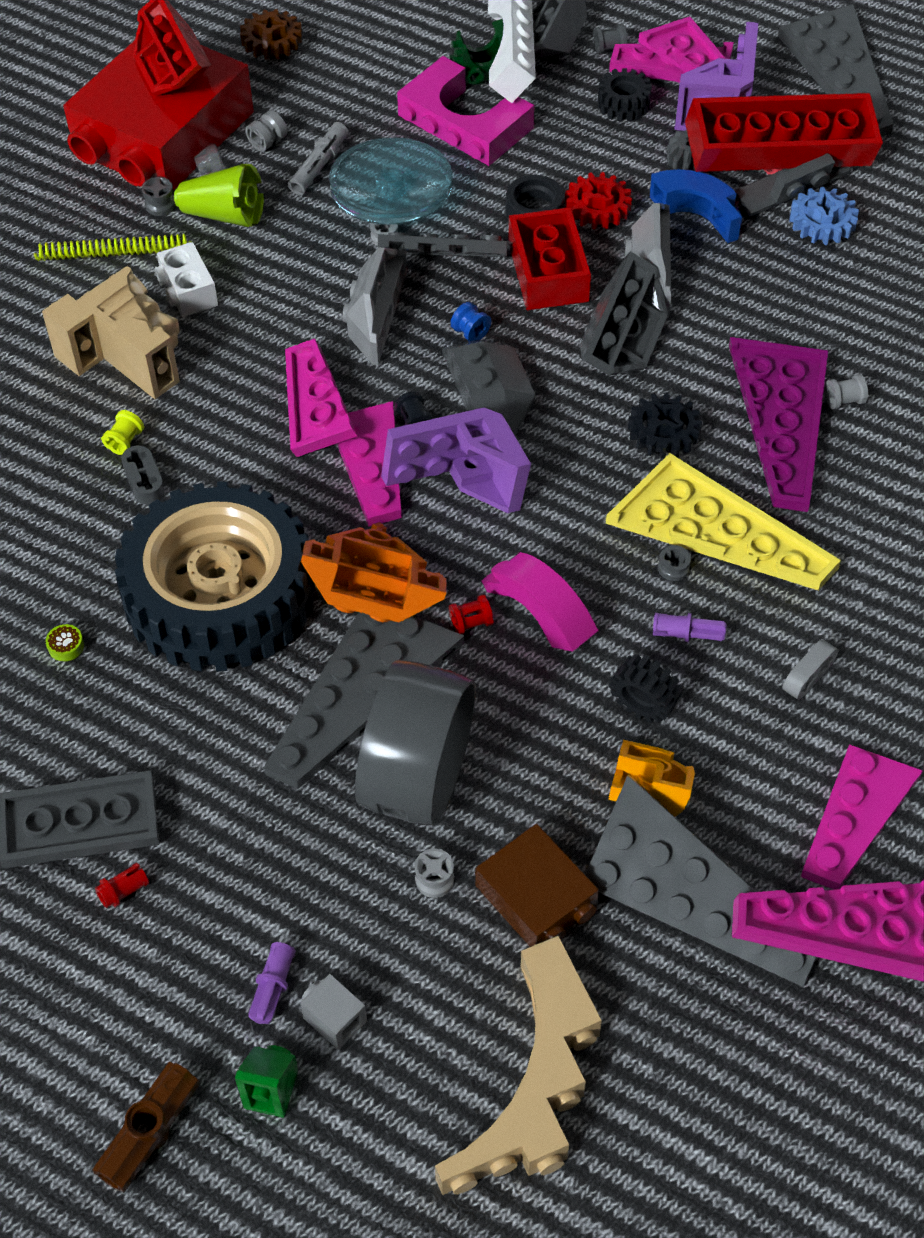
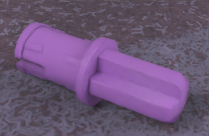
(688, 627)
(271, 983)

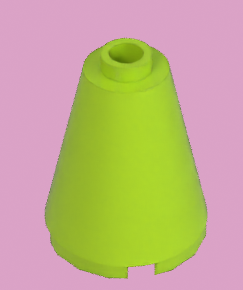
(223, 196)

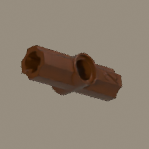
(131, 1148)

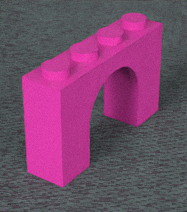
(480, 135)

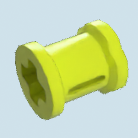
(122, 432)

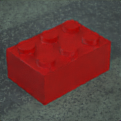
(549, 258)

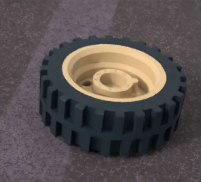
(222, 604)

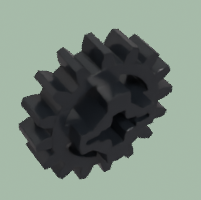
(664, 425)

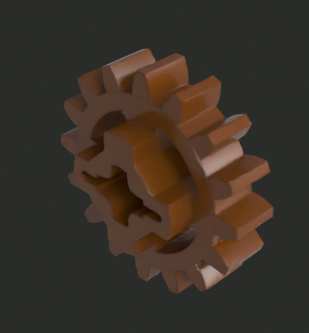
(271, 34)

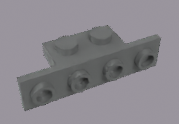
(788, 184)

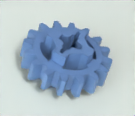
(824, 215)

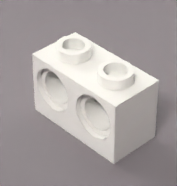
(186, 279)

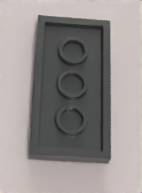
(77, 819)

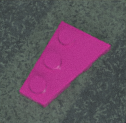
(681, 44)

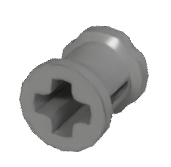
(846, 391)

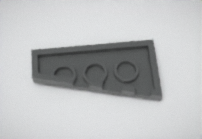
(455, 246)

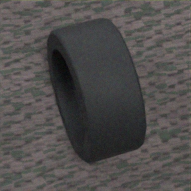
(533, 187)

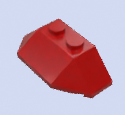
(167, 48)

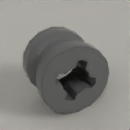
(158, 196)

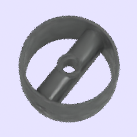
(415, 742)

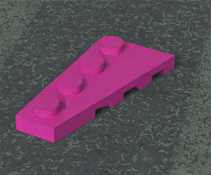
(651, 64)
(314, 402)
(364, 463)
(859, 806)

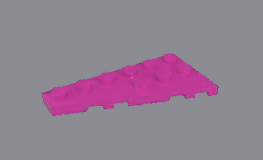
(855, 925)

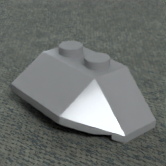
(652, 243)
(375, 301)

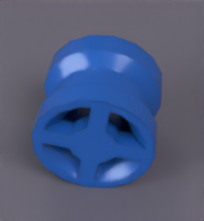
(470, 322)

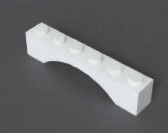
(515, 60)

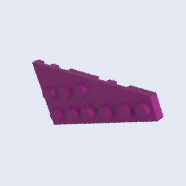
(783, 404)

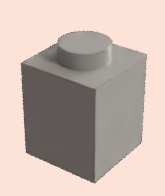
(333, 1011)

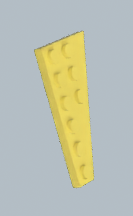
(704, 517)

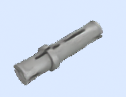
(334, 137)

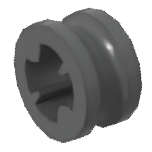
(674, 573)

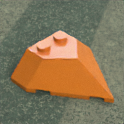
(372, 574)

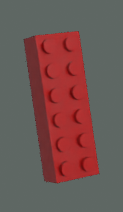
(782, 131)

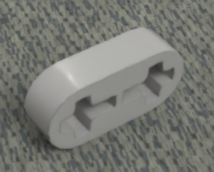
(810, 669)

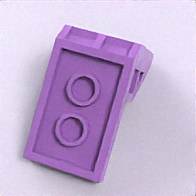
(720, 76)
(453, 444)

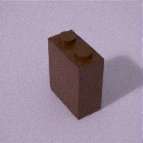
(536, 887)

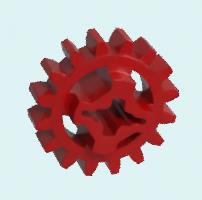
(598, 200)

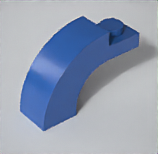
(699, 195)

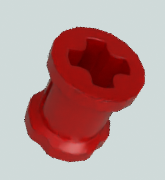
(483, 616)

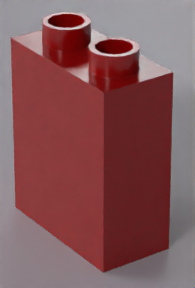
(149, 135)

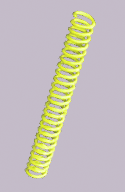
(103, 249)

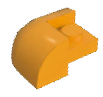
(657, 774)

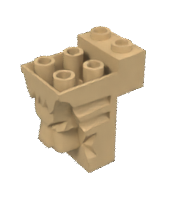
(120, 326)

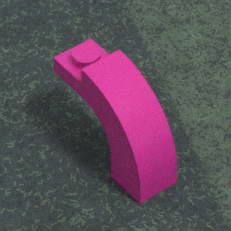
(546, 597)

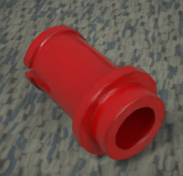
(121, 885)

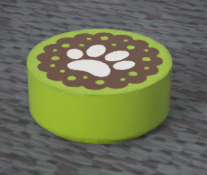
(64, 642)

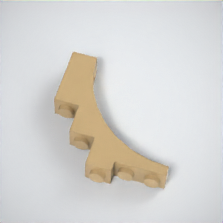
(553, 1080)

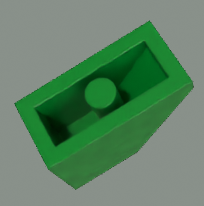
(267, 1080)

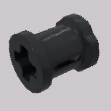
(411, 408)

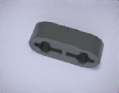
(138, 476)

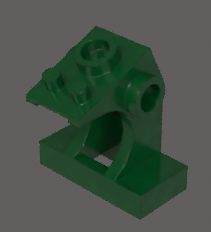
(477, 60)

